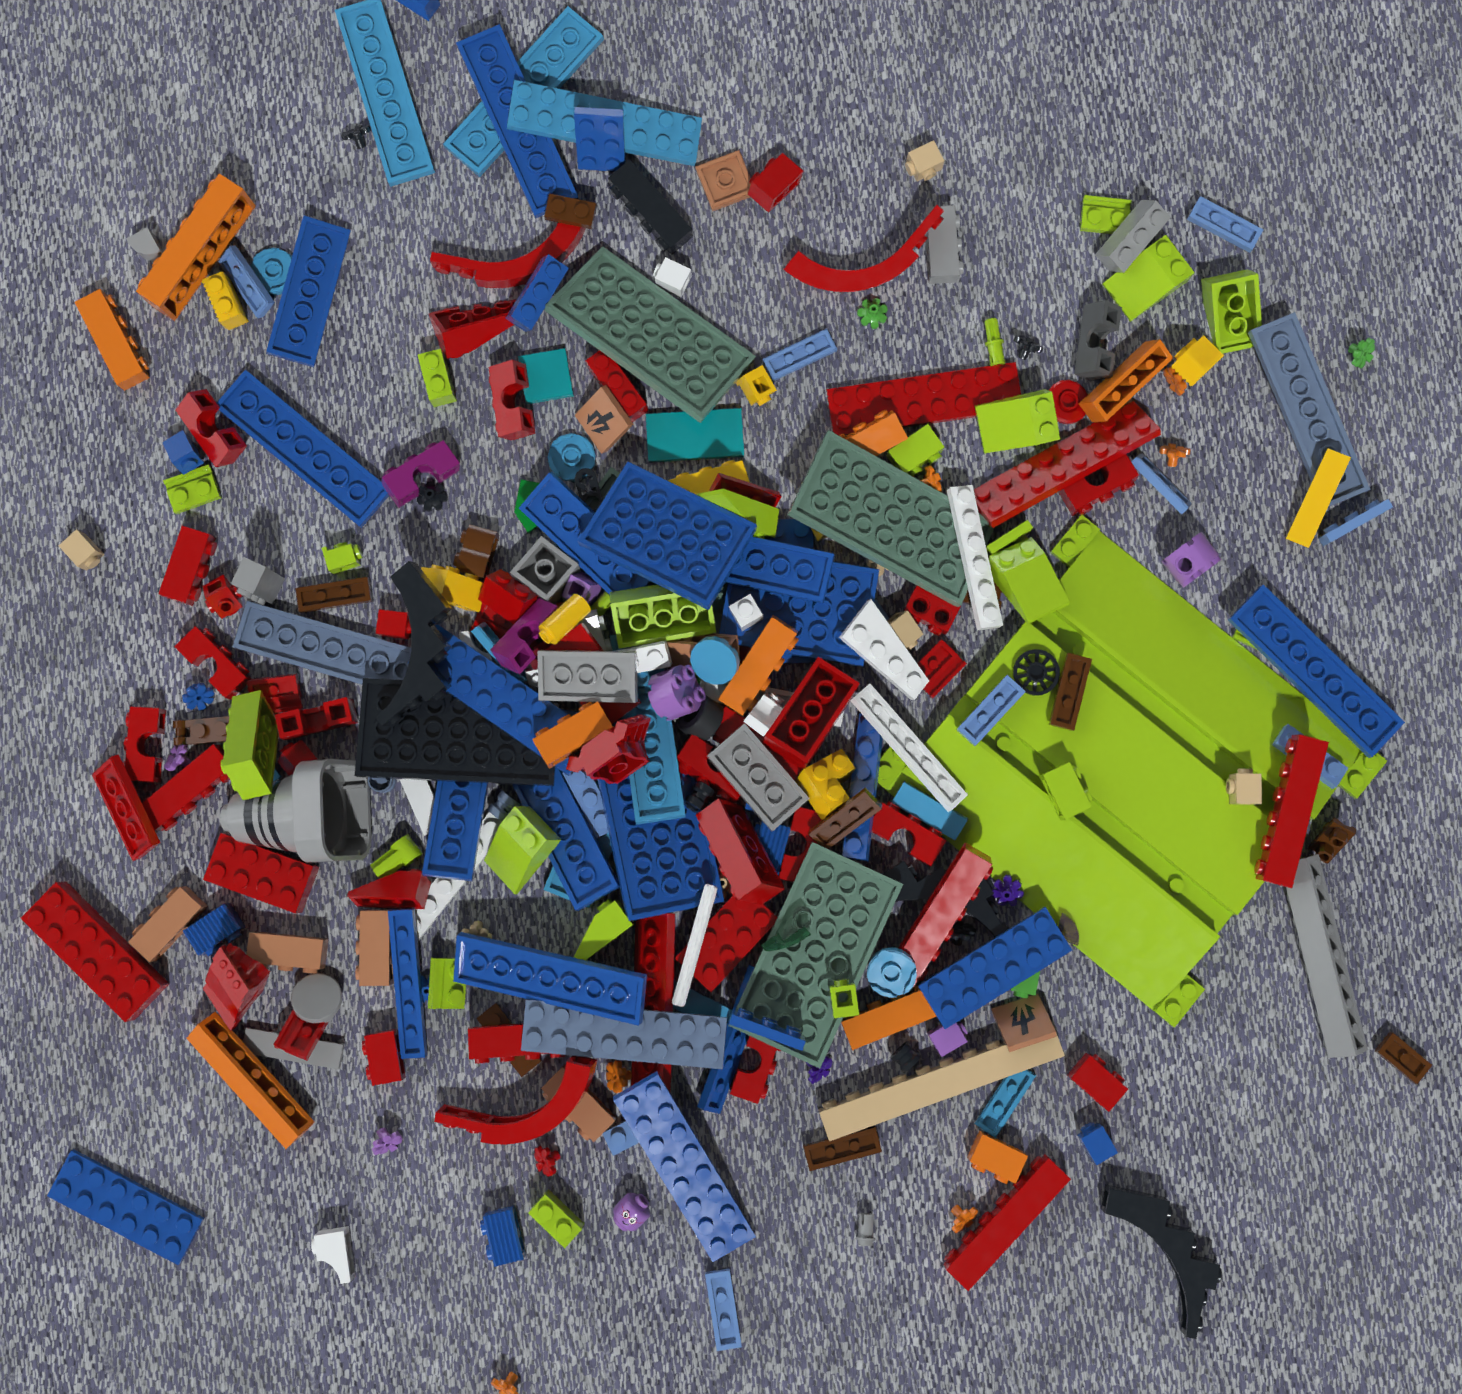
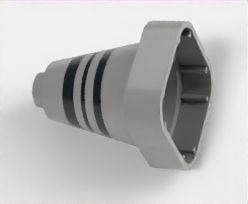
(314, 813)

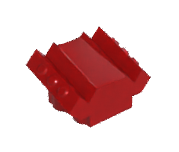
(614, 752)
(234, 983)

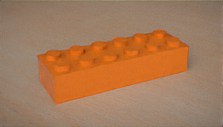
(196, 247)

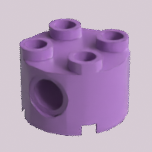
(1191, 559)
(675, 692)

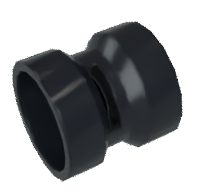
(699, 797)

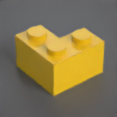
(456, 588)
(823, 782)

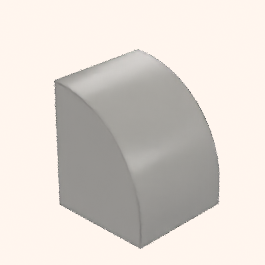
(146, 244)

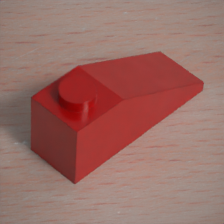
(396, 890)

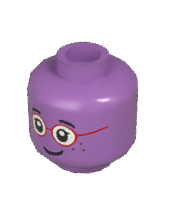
(631, 1212)

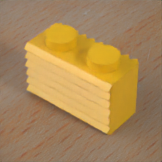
(224, 300)
(1196, 359)

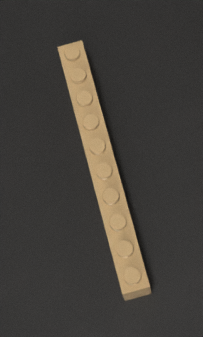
(932, 1085)

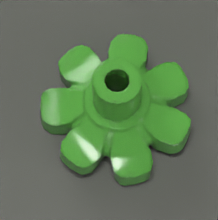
(872, 313)
(1362, 352)

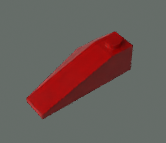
(466, 330)

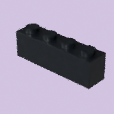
(650, 207)

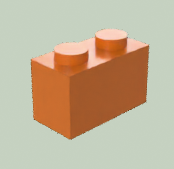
(997, 1157)

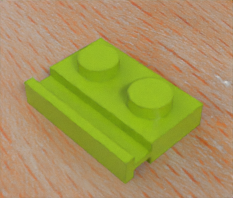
(1103, 214)
(192, 489)
(1012, 537)
(442, 989)

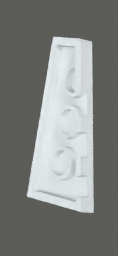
(881, 647)

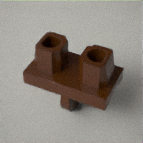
(1332, 839)

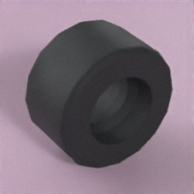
(704, 721)

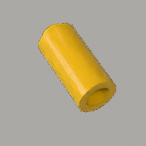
(564, 619)

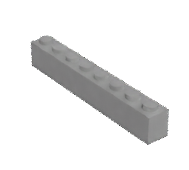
(1325, 961)

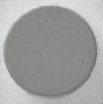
(316, 998)

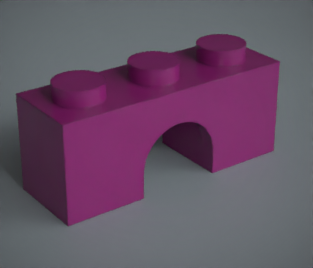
(435, 460)
(513, 648)

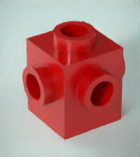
(222, 597)

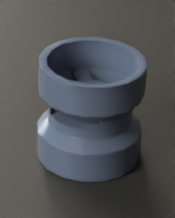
(377, 784)
(503, 805)

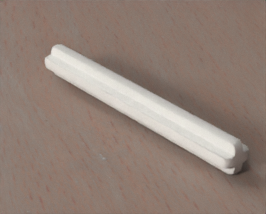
(694, 945)

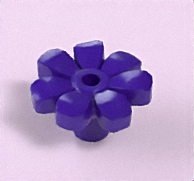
(1007, 891)
(817, 1073)

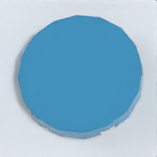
(278, 265)
(566, 462)
(714, 660)
(891, 972)

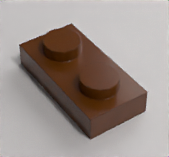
(570, 211)
(1403, 1058)

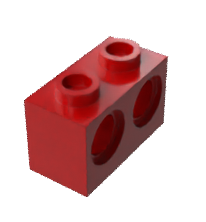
(932, 605)

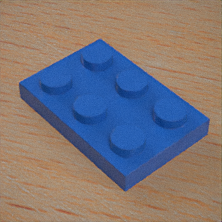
(599, 138)
(767, 1028)

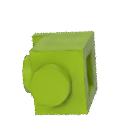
(342, 557)
(845, 1008)

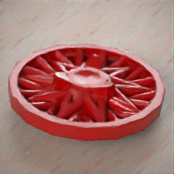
(1066, 397)

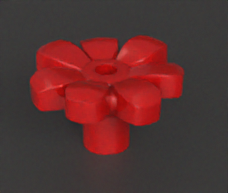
(546, 1160)

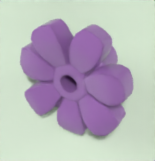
(177, 758)
(386, 1141)

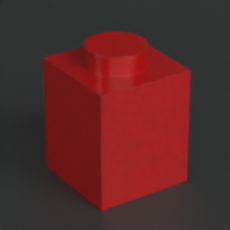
(393, 624)
(293, 754)

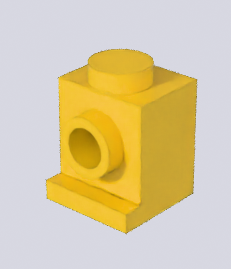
(757, 379)

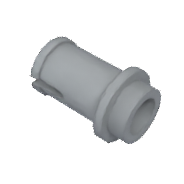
(865, 1229)

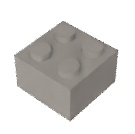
(545, 570)

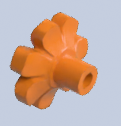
(1176, 381)
(1174, 453)
(932, 478)
(617, 1075)
(963, 1217)
(506, 1386)

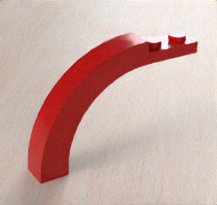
(515, 271)
(863, 279)
(525, 1127)

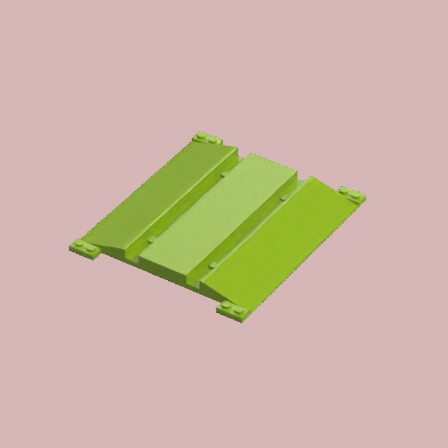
(1154, 742)

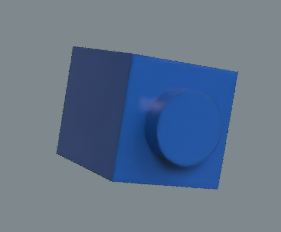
(183, 452)
(1096, 1142)

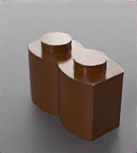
(477, 551)

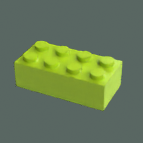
(657, 615)
(250, 745)

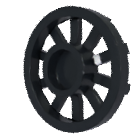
(1036, 672)

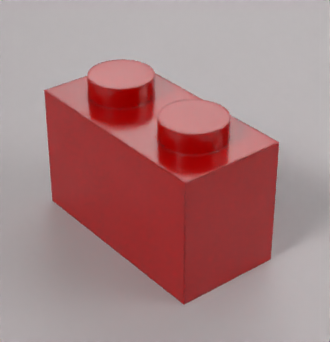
(774, 182)
(506, 595)
(383, 1057)
(1097, 1082)

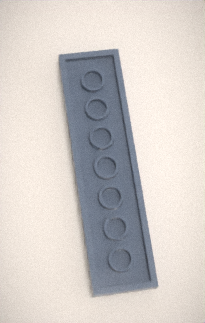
(1306, 401)
(319, 646)
(660, 1038)

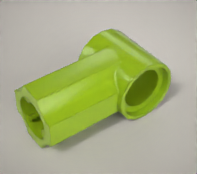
(399, 855)

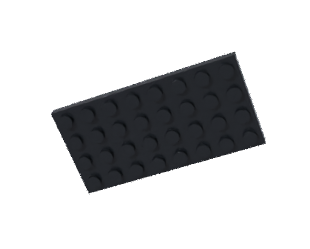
(441, 743)

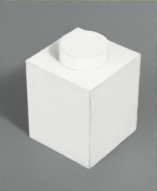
(672, 276)
(746, 612)

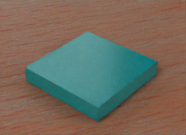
(547, 376)

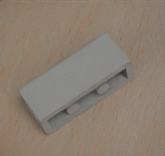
(1132, 236)
(943, 248)
(257, 582)

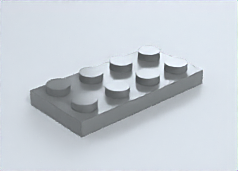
(587, 676)
(758, 777)

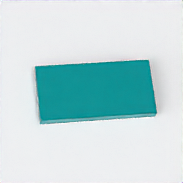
(682, 438)

